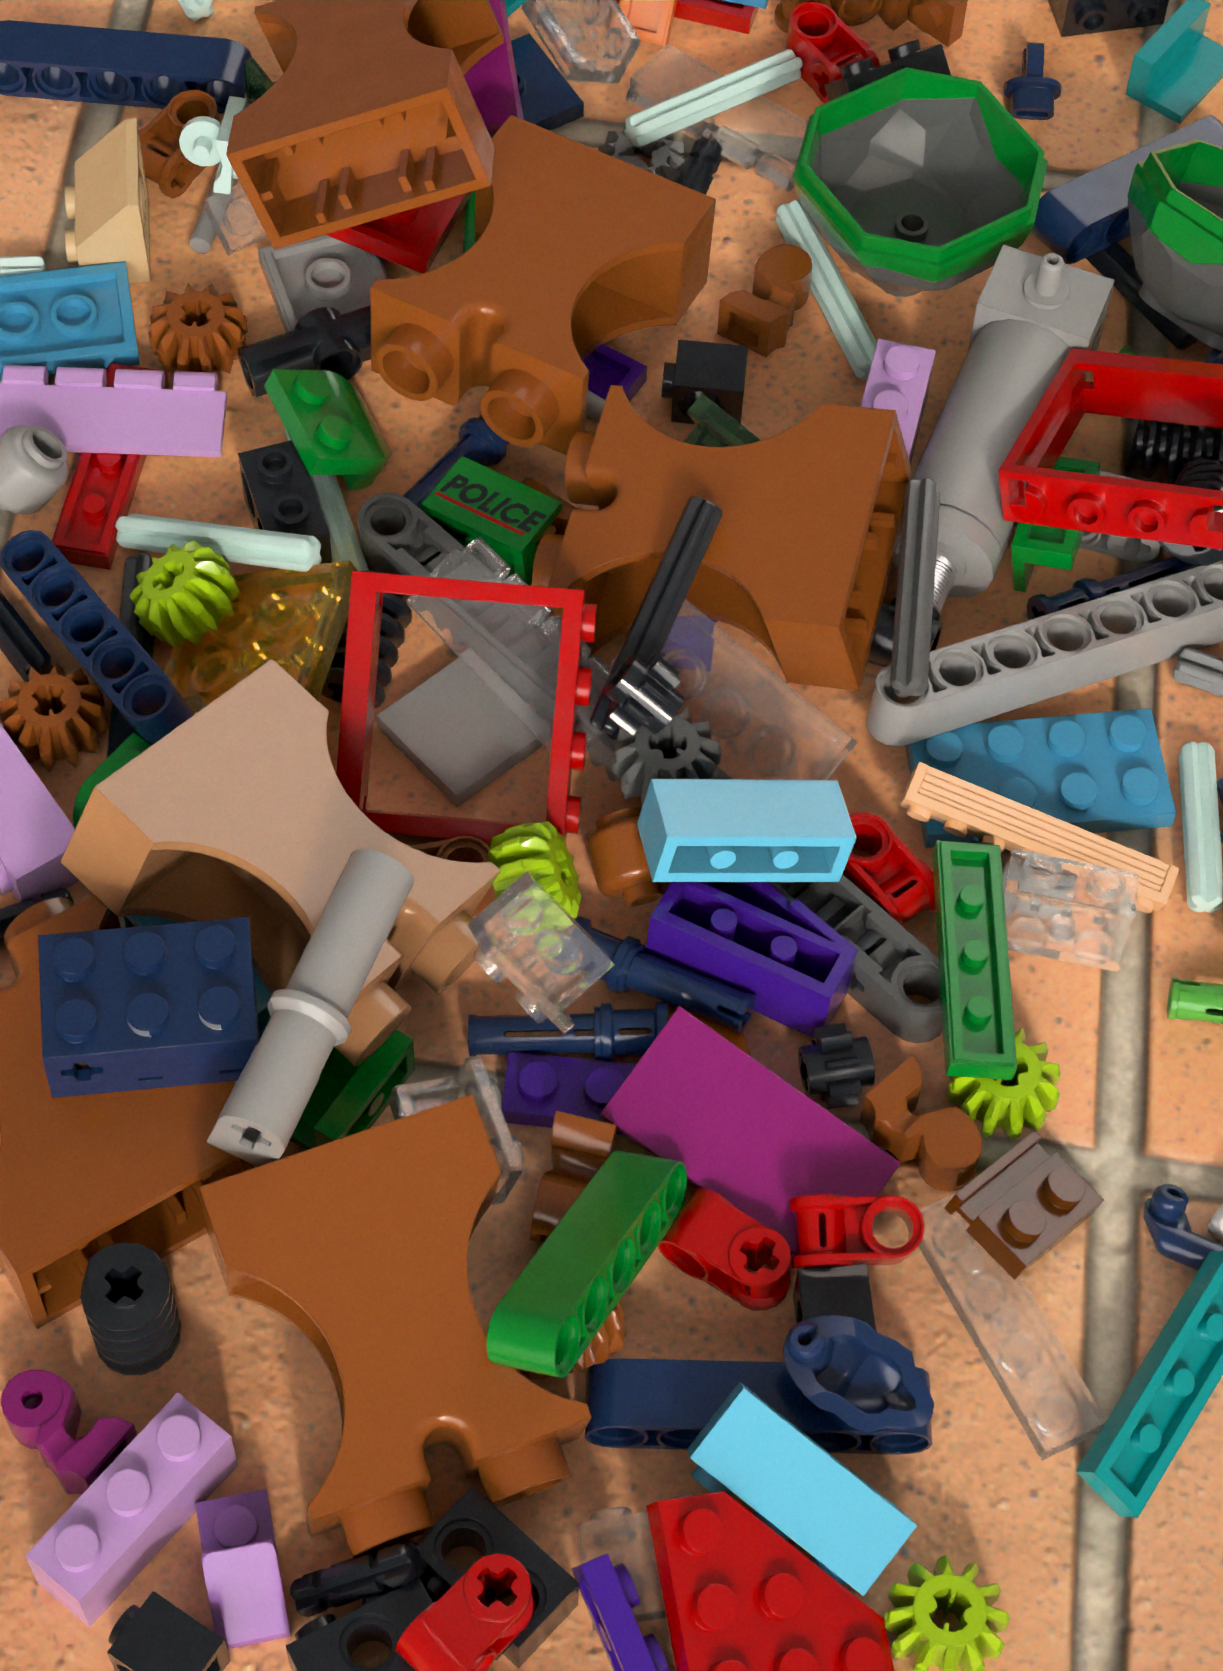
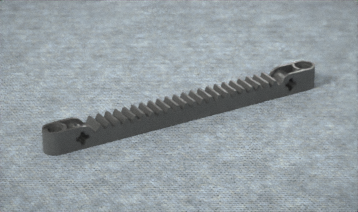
(888, 957)

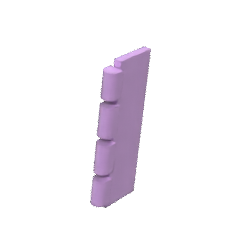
(120, 419)

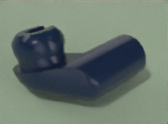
(1172, 1230)

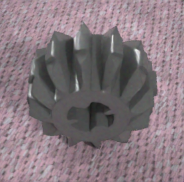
(673, 753)

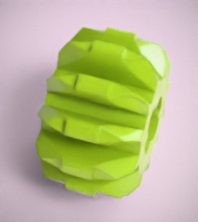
(184, 594)
(542, 854)
(1006, 1105)
(953, 1594)

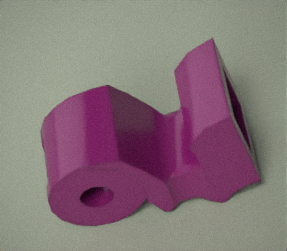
(47, 1418)

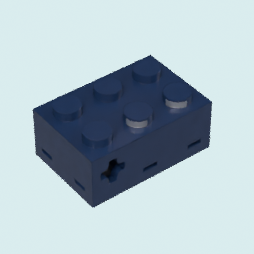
(147, 1006)

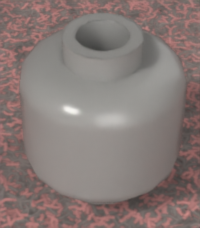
(30, 468)

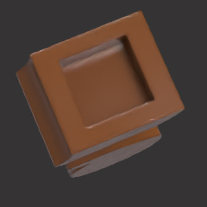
(766, 315)
(941, 1140)
(577, 1153)

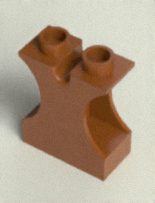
(364, 113)
(559, 265)
(797, 543)
(90, 1164)
(371, 1266)

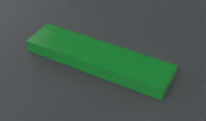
(973, 961)

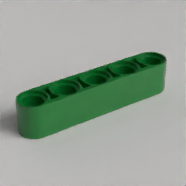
(586, 1264)

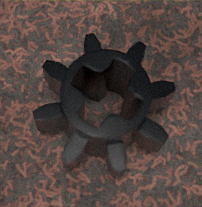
(643, 694)
(836, 1066)

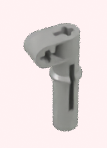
(312, 1009)

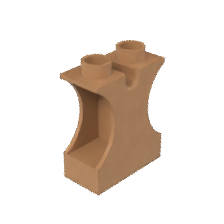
(252, 823)

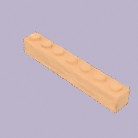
(1013, 826)

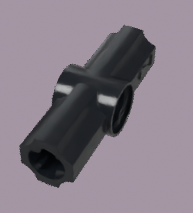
(318, 342)

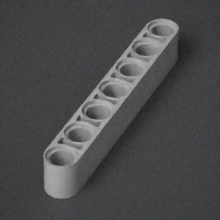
(1053, 655)

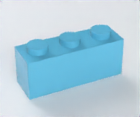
(745, 830)
(799, 1489)

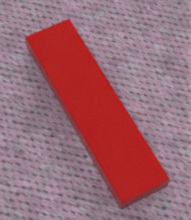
(96, 499)

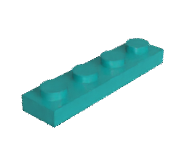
(1161, 1398)

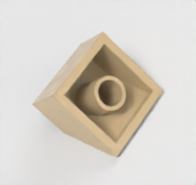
(111, 205)

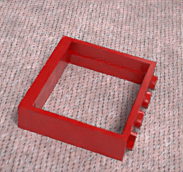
(1112, 505)
(359, 693)

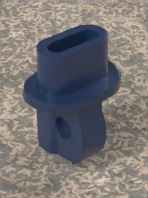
(1031, 93)

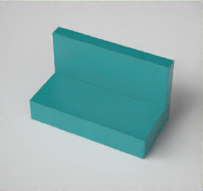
(1177, 64)

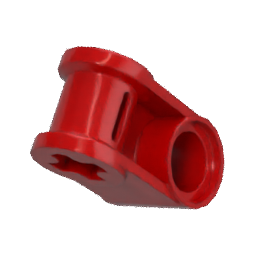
(823, 45)
(892, 874)
(849, 1231)
(719, 1245)
(460, 1627)

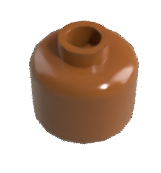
(620, 859)

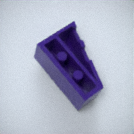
(757, 945)

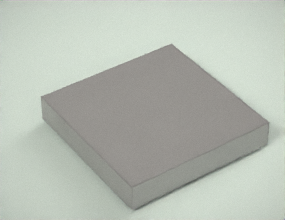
(318, 276)
(457, 732)

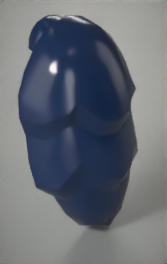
(857, 1374)

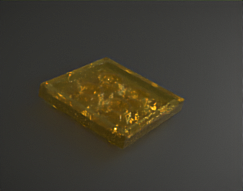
(275, 617)

